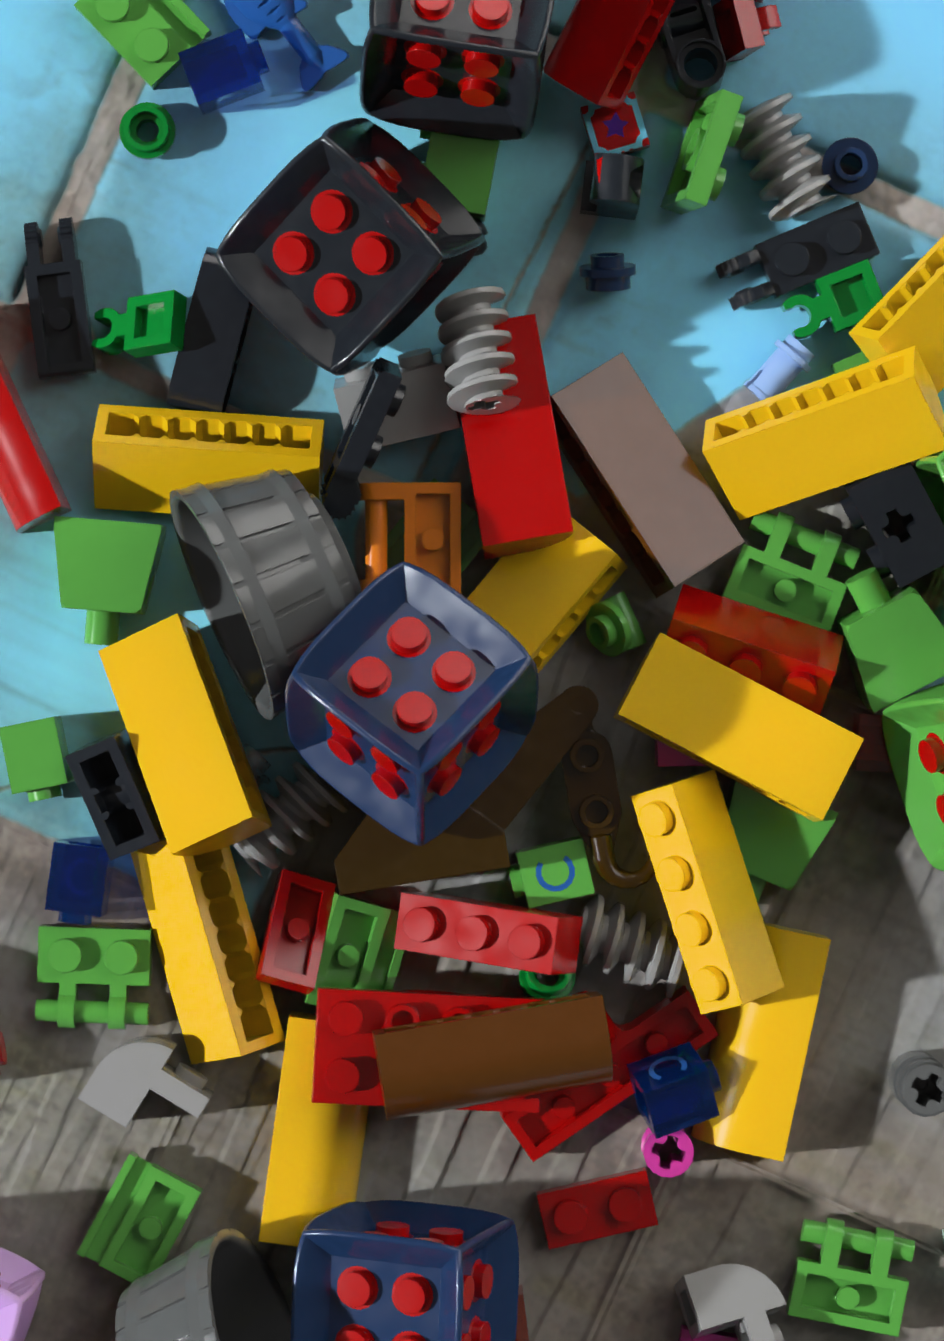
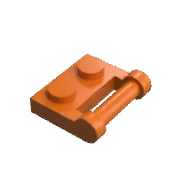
(430, 528)

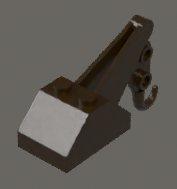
(477, 838)

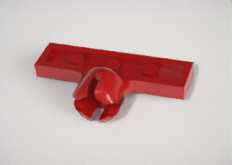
(570, 1110)

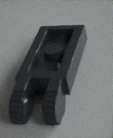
(803, 255)
(58, 306)
(359, 442)

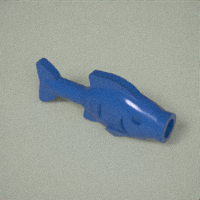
(280, 15)

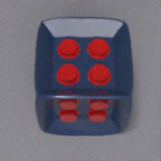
(411, 702)
(406, 1274)

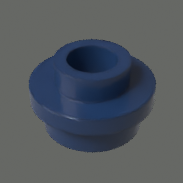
(841, 181)
(607, 272)

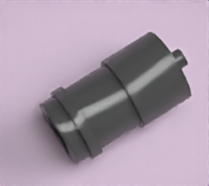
(918, 1083)

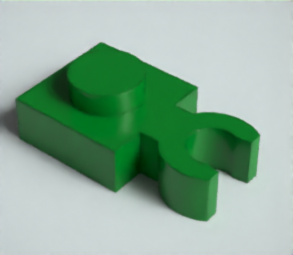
(842, 299)
(149, 327)

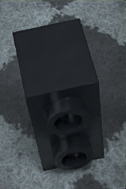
(911, 551)
(116, 794)

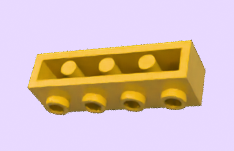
(707, 892)

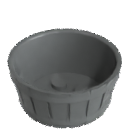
(264, 573)
(207, 1294)

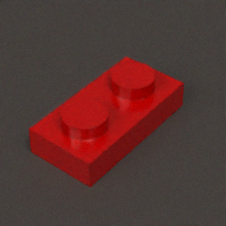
(295, 931)
(597, 1208)

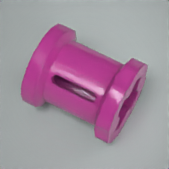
(676, 1163)

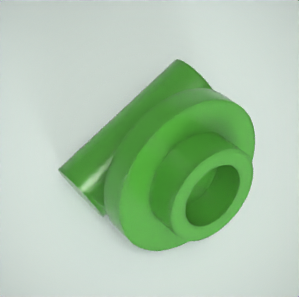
(613, 626)

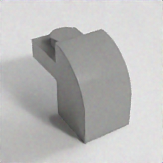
(135, 1069)
(730, 1298)

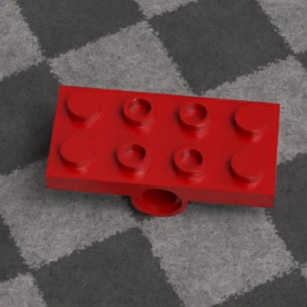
(344, 1046)

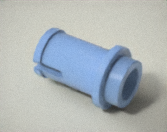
(780, 368)

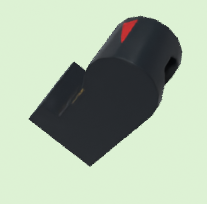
(612, 186)

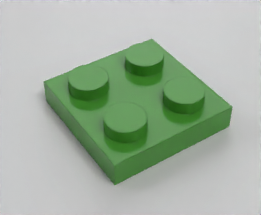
(697, 167)

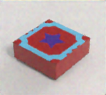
(614, 129)

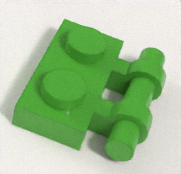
(787, 588)
(94, 956)
(846, 1294)

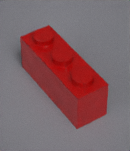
(759, 644)
(488, 932)

